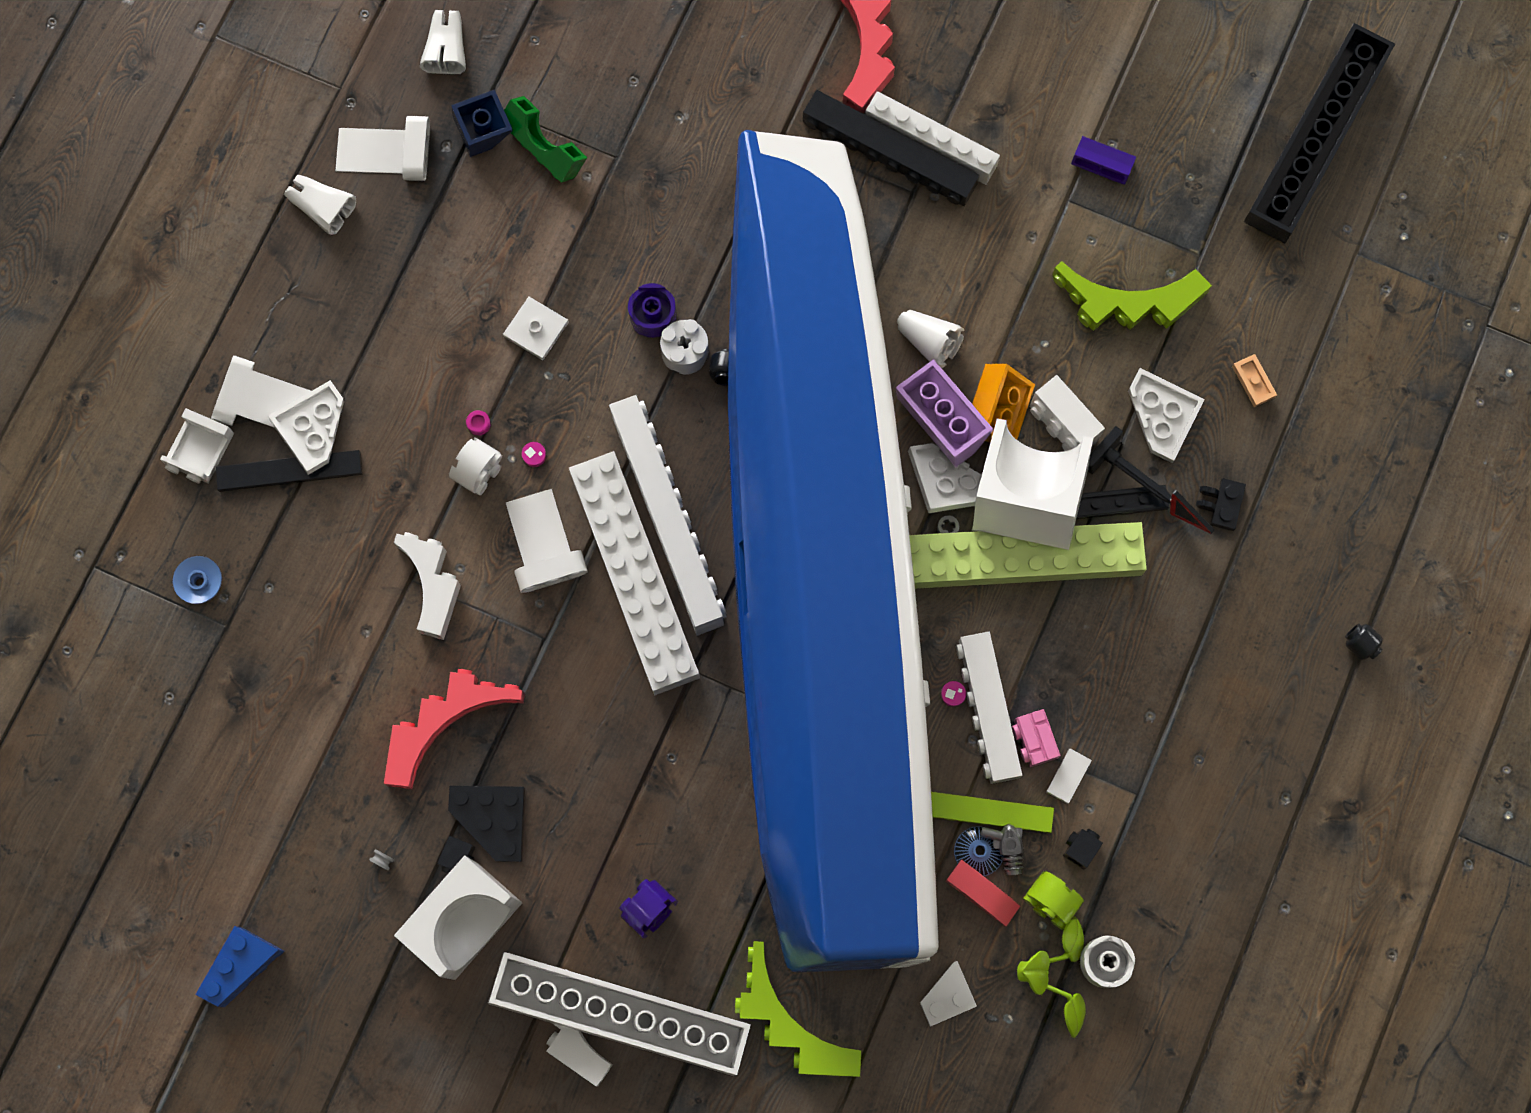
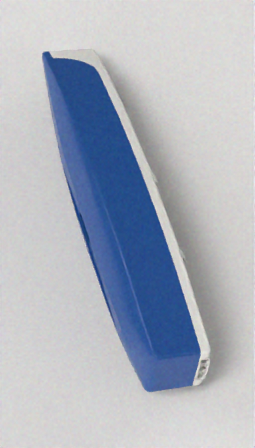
(825, 572)

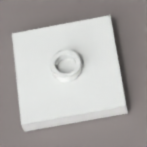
(535, 328)

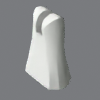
(444, 45)
(321, 203)

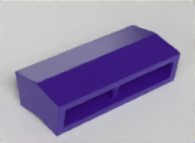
(1103, 160)

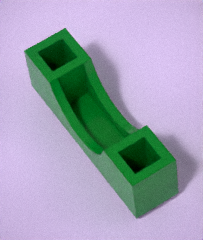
(561, 160)

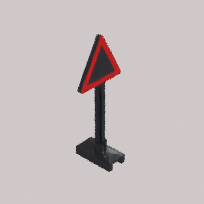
(1178, 504)

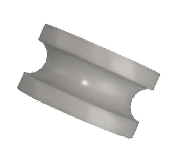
(951, 521)
(381, 859)

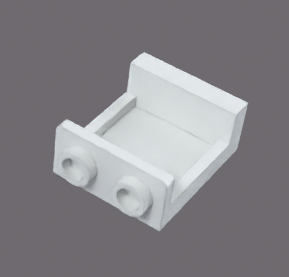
(198, 447)

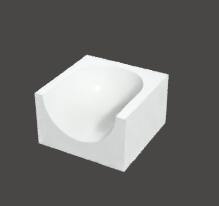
(1030, 490)
(458, 919)

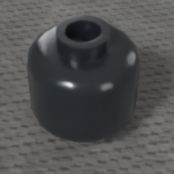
(719, 367)
(1364, 641)

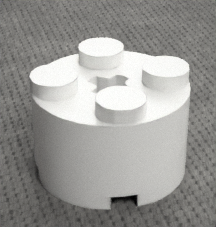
(672, 350)
(476, 465)
(1121, 965)

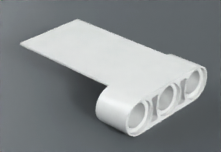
(386, 150)
(252, 394)
(542, 543)

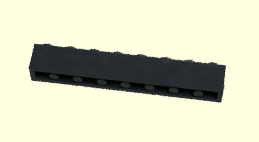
(890, 148)

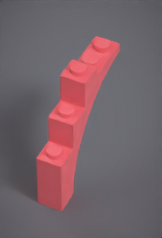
(875, 38)
(464, 696)

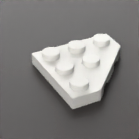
(1163, 412)
(311, 425)
(941, 482)

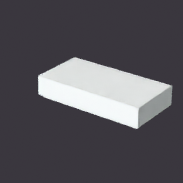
(1068, 776)

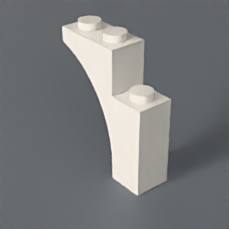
(438, 590)
(576, 1053)

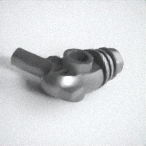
(1010, 845)

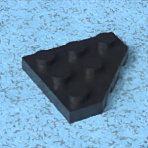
(491, 817)

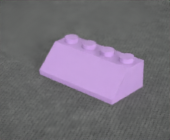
(944, 412)

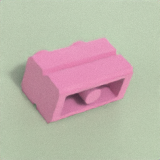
(1036, 738)

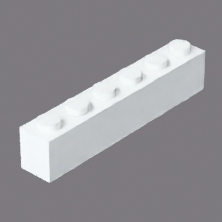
(933, 136)
(989, 707)

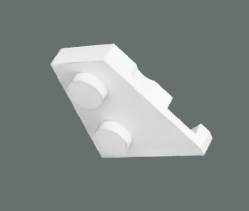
(948, 996)

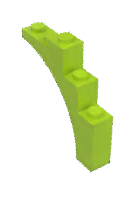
(1131, 307)
(814, 1055)

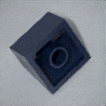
(481, 122)

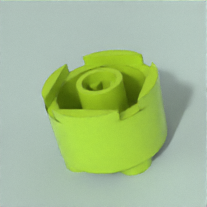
(1053, 899)

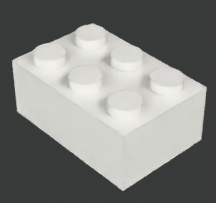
(1064, 414)

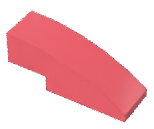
(983, 893)

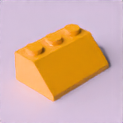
(1003, 396)

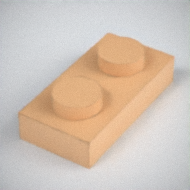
(1254, 380)

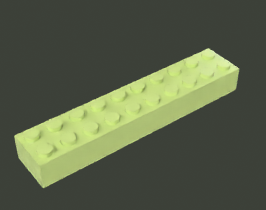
(999, 559)

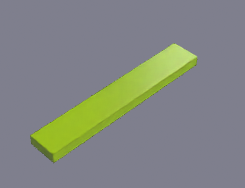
(991, 812)

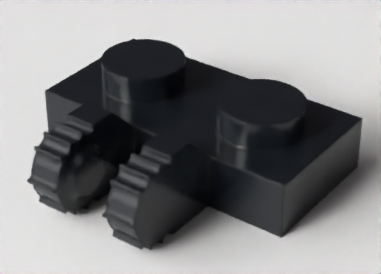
(1227, 503)

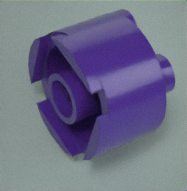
(651, 297)
(647, 908)

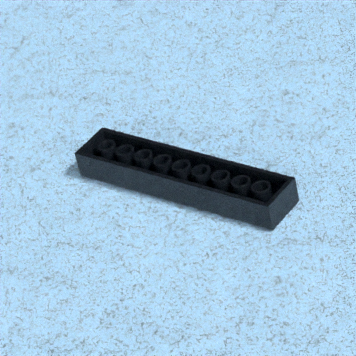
(1319, 133)

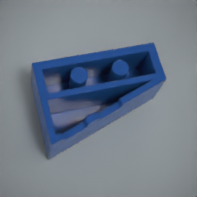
(236, 966)

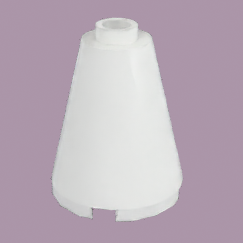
(931, 335)

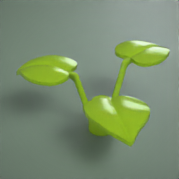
(1036, 974)

